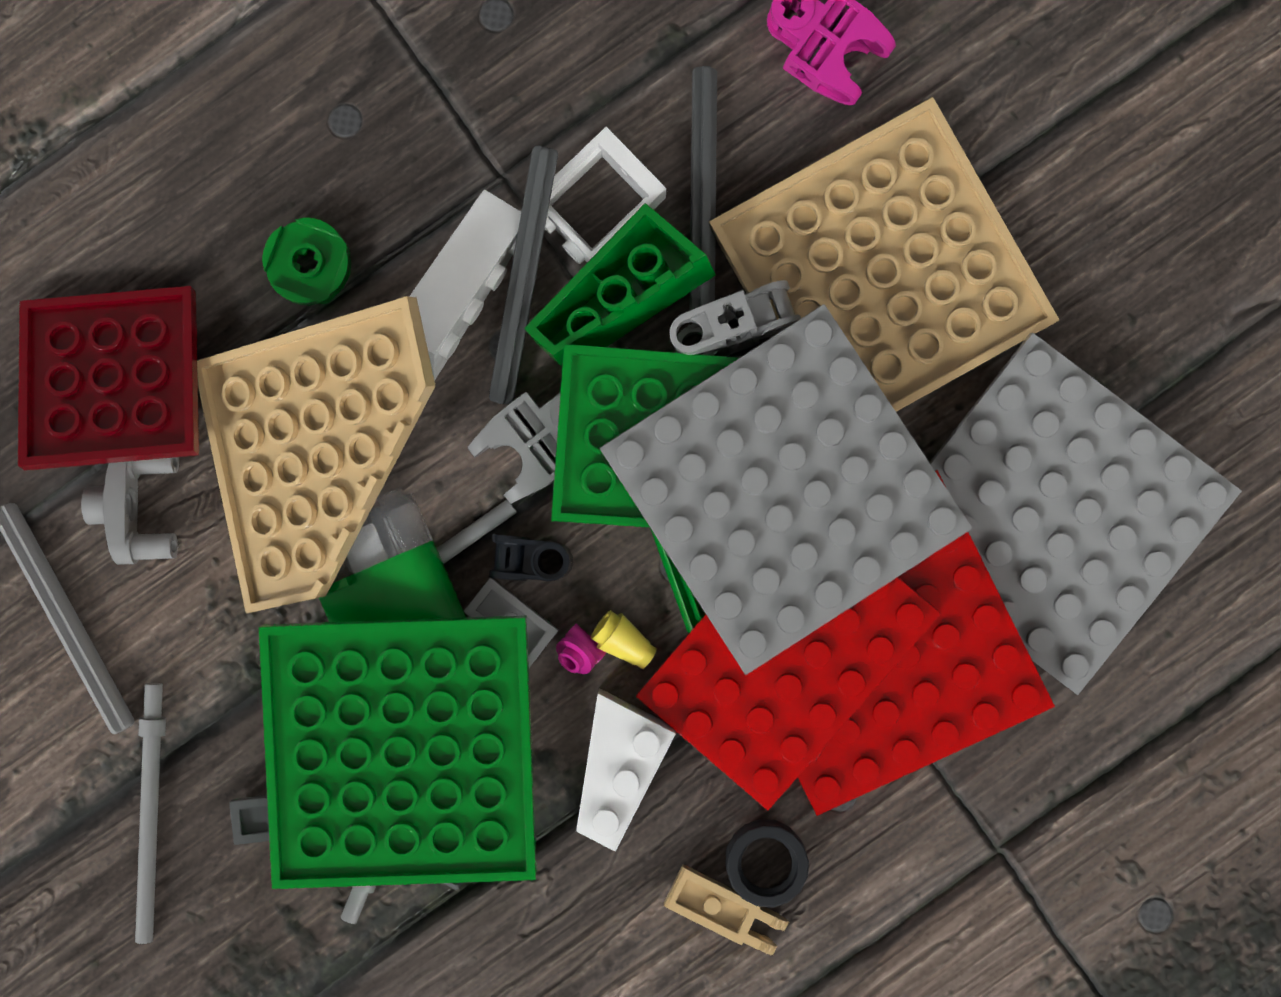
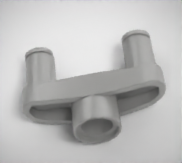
(117, 509)

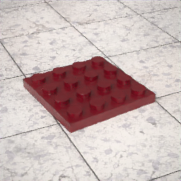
(108, 378)

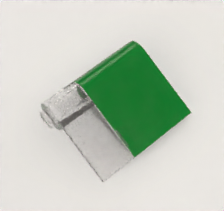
(392, 569)

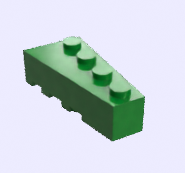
(622, 286)

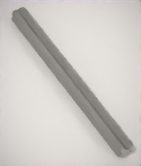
(64, 619)

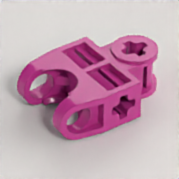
(806, 32)

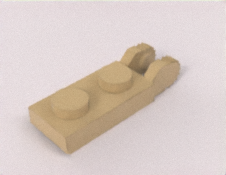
(721, 909)

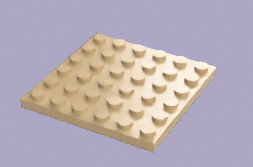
(897, 252)

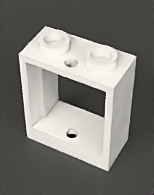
(625, 164)

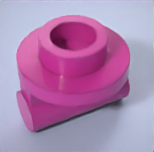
(578, 651)

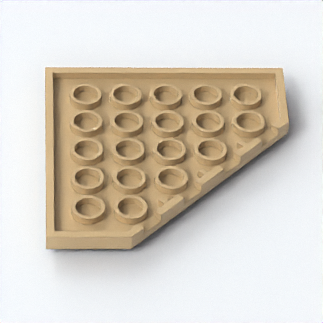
(308, 440)

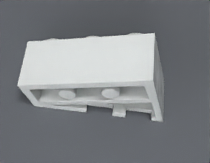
(619, 768)

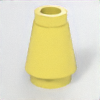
(623, 640)

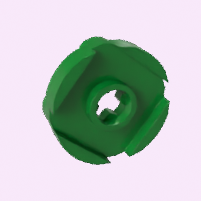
(297, 239)

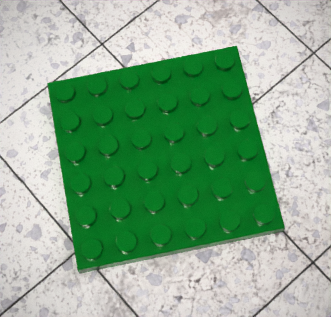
(398, 752)

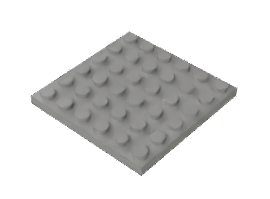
(785, 489)
(1075, 506)

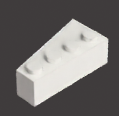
(464, 274)

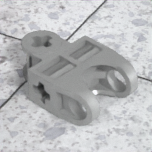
(750, 311)
(510, 430)

